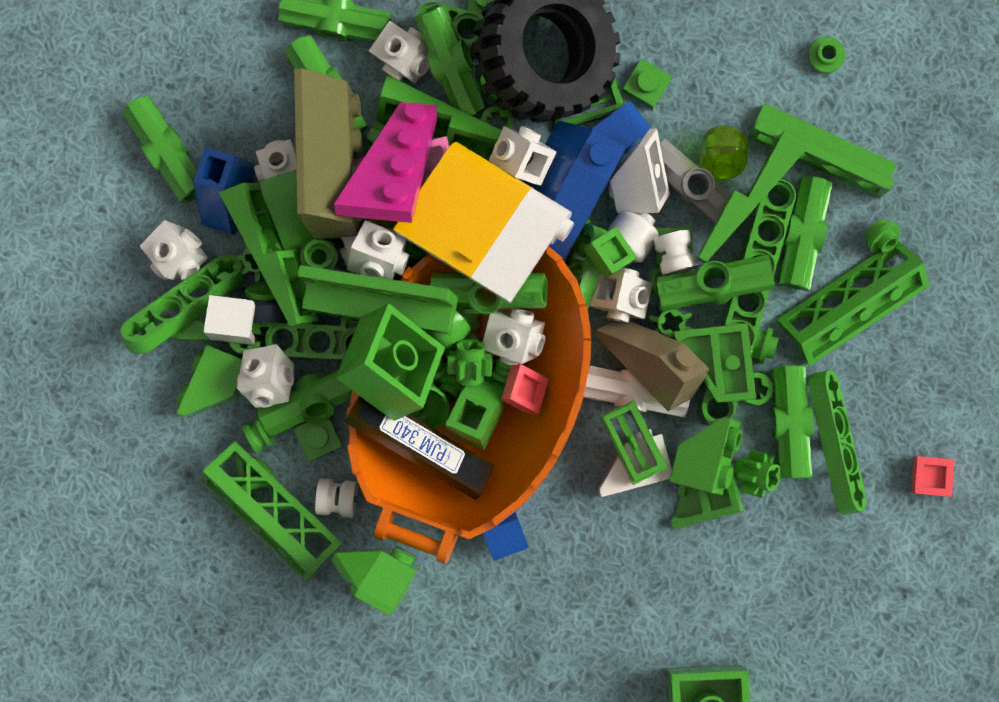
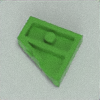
(701, 506)

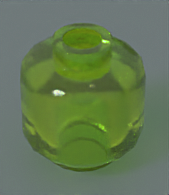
(724, 152)

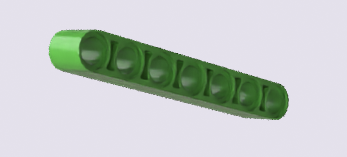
(777, 219)

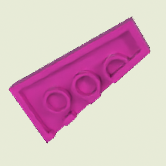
(393, 169)

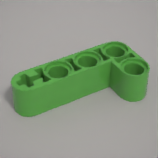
(303, 339)

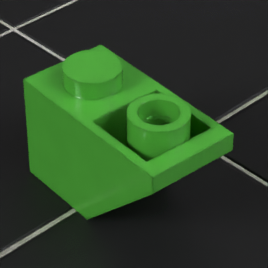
(211, 384)
(477, 413)
(706, 457)

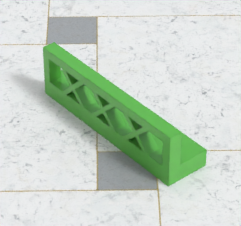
(827, 152)
(358, 295)
(860, 305)
(260, 521)

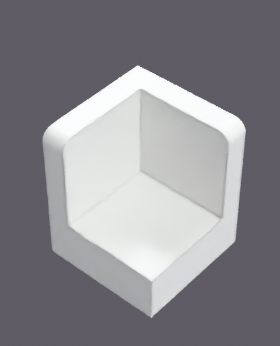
(230, 320)

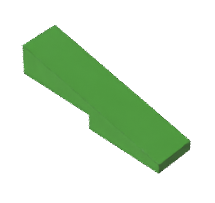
(451, 122)
(781, 158)
(277, 265)

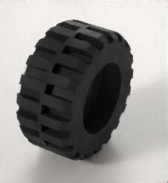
(514, 82)

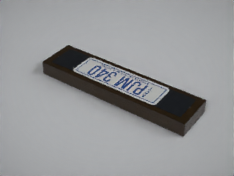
(423, 447)

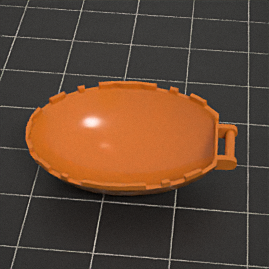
(520, 447)

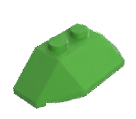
(378, 575)

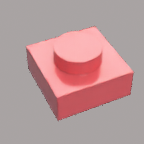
(524, 389)
(932, 476)

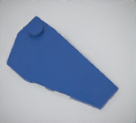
(578, 174)

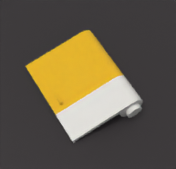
(484, 222)

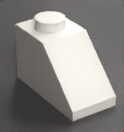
(641, 179)
(616, 478)

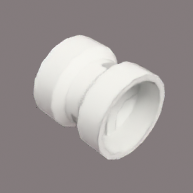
(675, 252)
(328, 494)

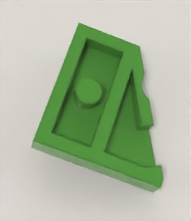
(727, 356)

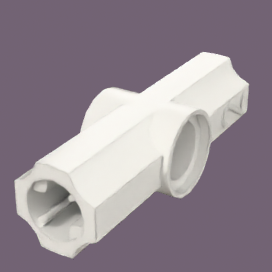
(623, 388)

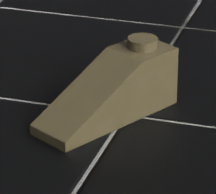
(656, 361)

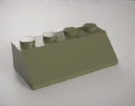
(325, 151)

